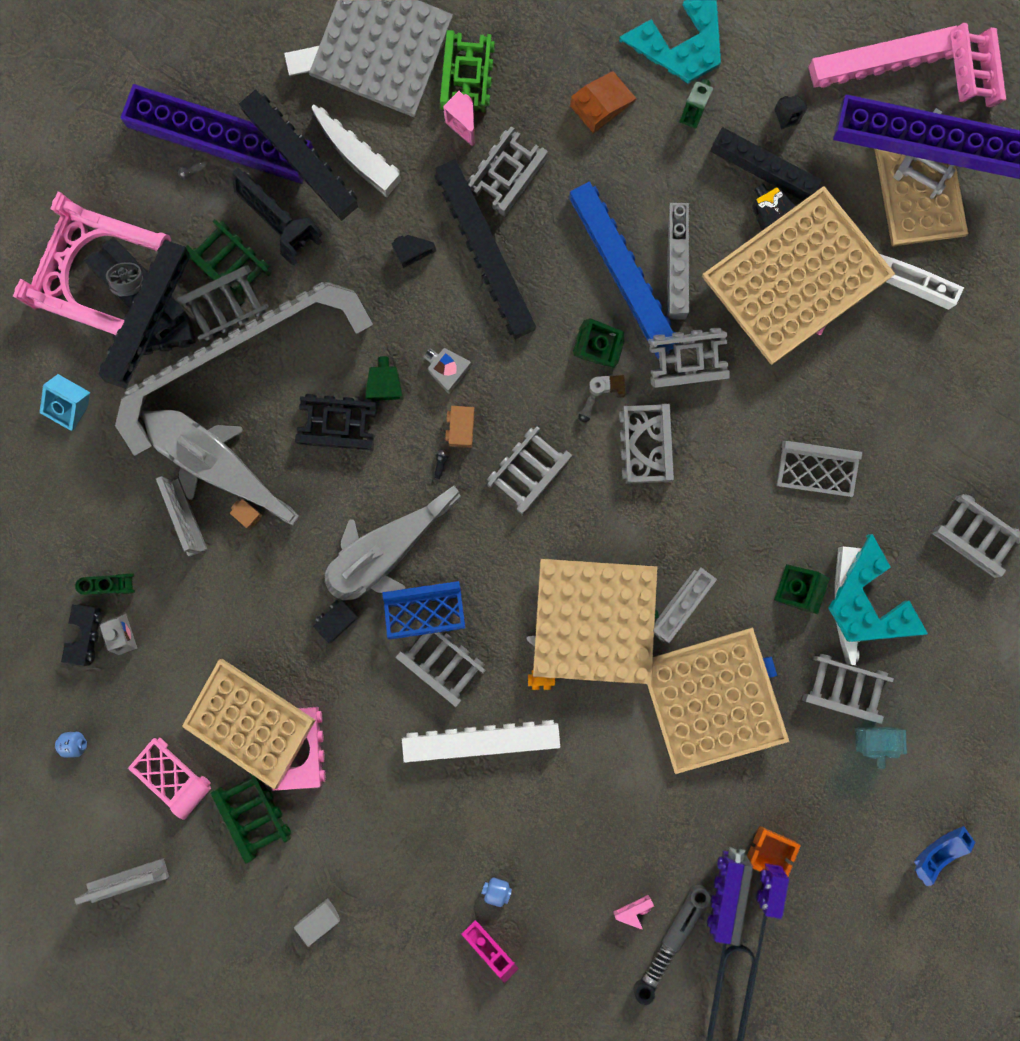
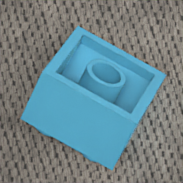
(64, 401)

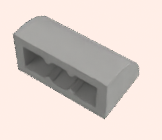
(317, 922)

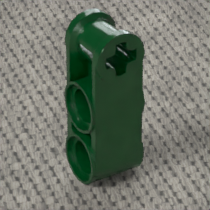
(118, 584)

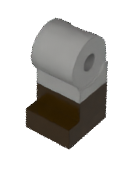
(608, 384)

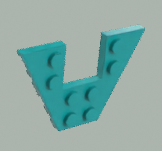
(689, 58)
(854, 611)

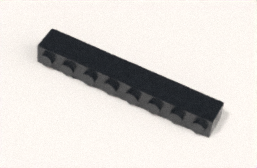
(298, 154)
(144, 314)

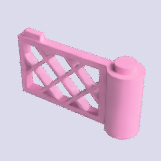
(189, 794)

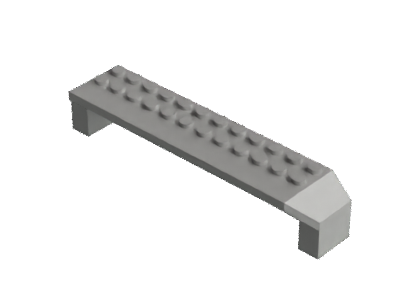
(129, 415)

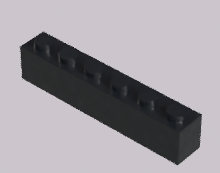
(765, 165)

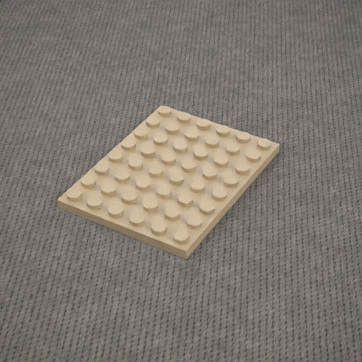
(798, 275)

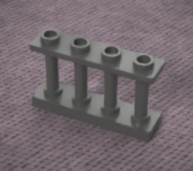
(224, 284)

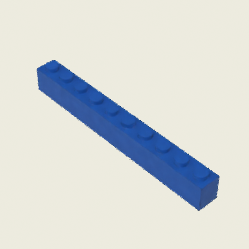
(621, 263)

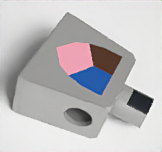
(447, 368)
(118, 634)

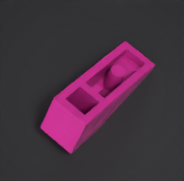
(490, 951)

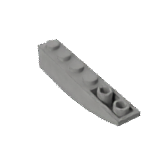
(678, 261)

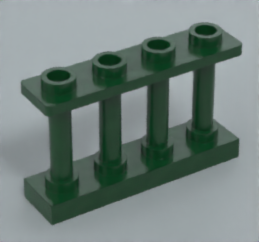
(210, 266)
(239, 832)

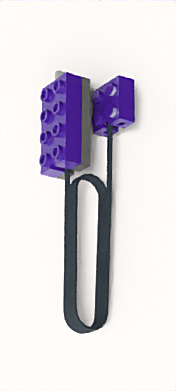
(728, 917)

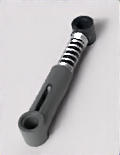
(672, 942)

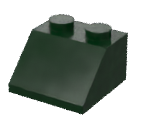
(802, 588)

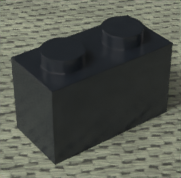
(335, 621)

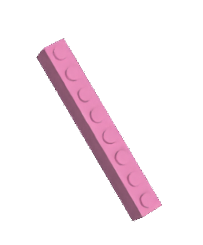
(881, 57)

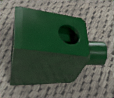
(698, 98)
(384, 382)

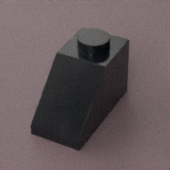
(790, 111)
(412, 249)

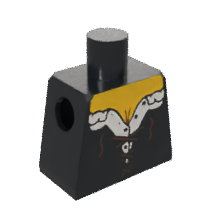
(770, 205)

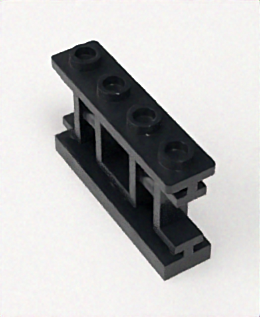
(335, 437)

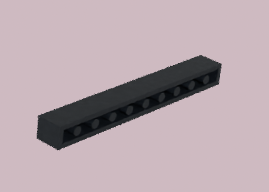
(485, 249)

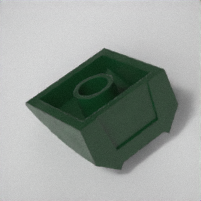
(599, 343)

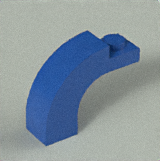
(941, 853)

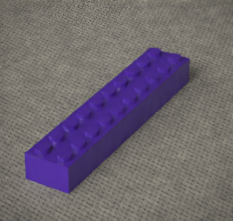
(204, 131)
(929, 136)

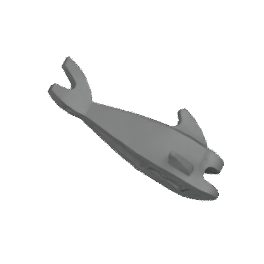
(369, 559)

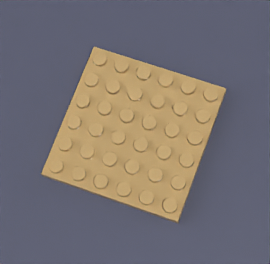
(595, 621)
(715, 701)

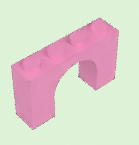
(310, 773)

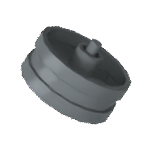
(124, 279)

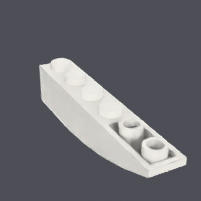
(358, 155)
(923, 283)
(845, 558)

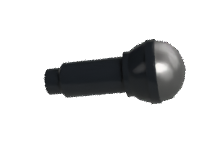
(441, 458)

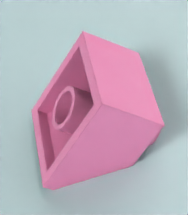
(460, 116)

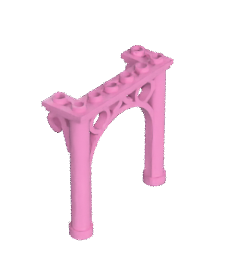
(71, 218)

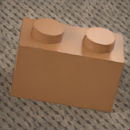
(461, 426)

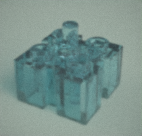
(881, 743)

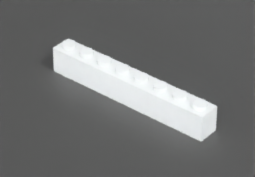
(480, 742)

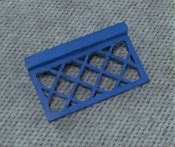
(418, 596)

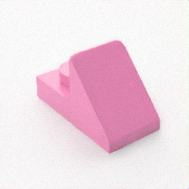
(629, 913)

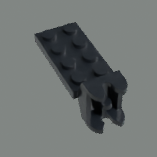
(293, 233)

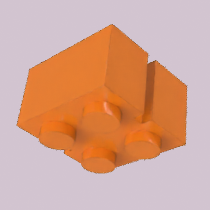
(772, 849)

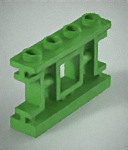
(451, 70)

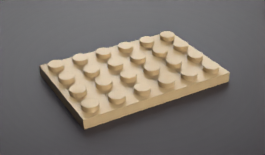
(908, 205)
(248, 723)

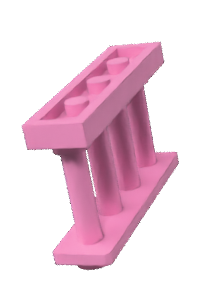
(990, 63)

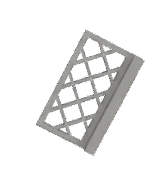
(822, 452)
(182, 516)
(124, 881)

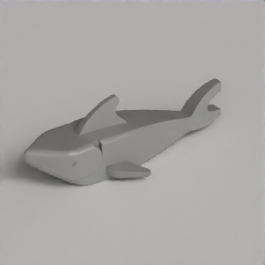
(205, 456)

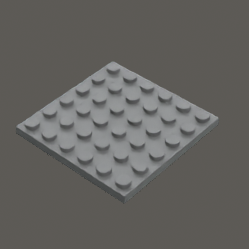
(382, 50)

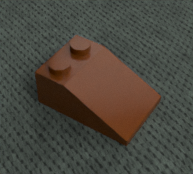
(601, 101)

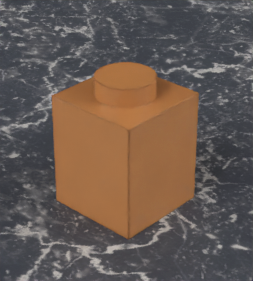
(245, 513)

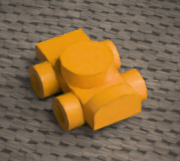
(536, 682)

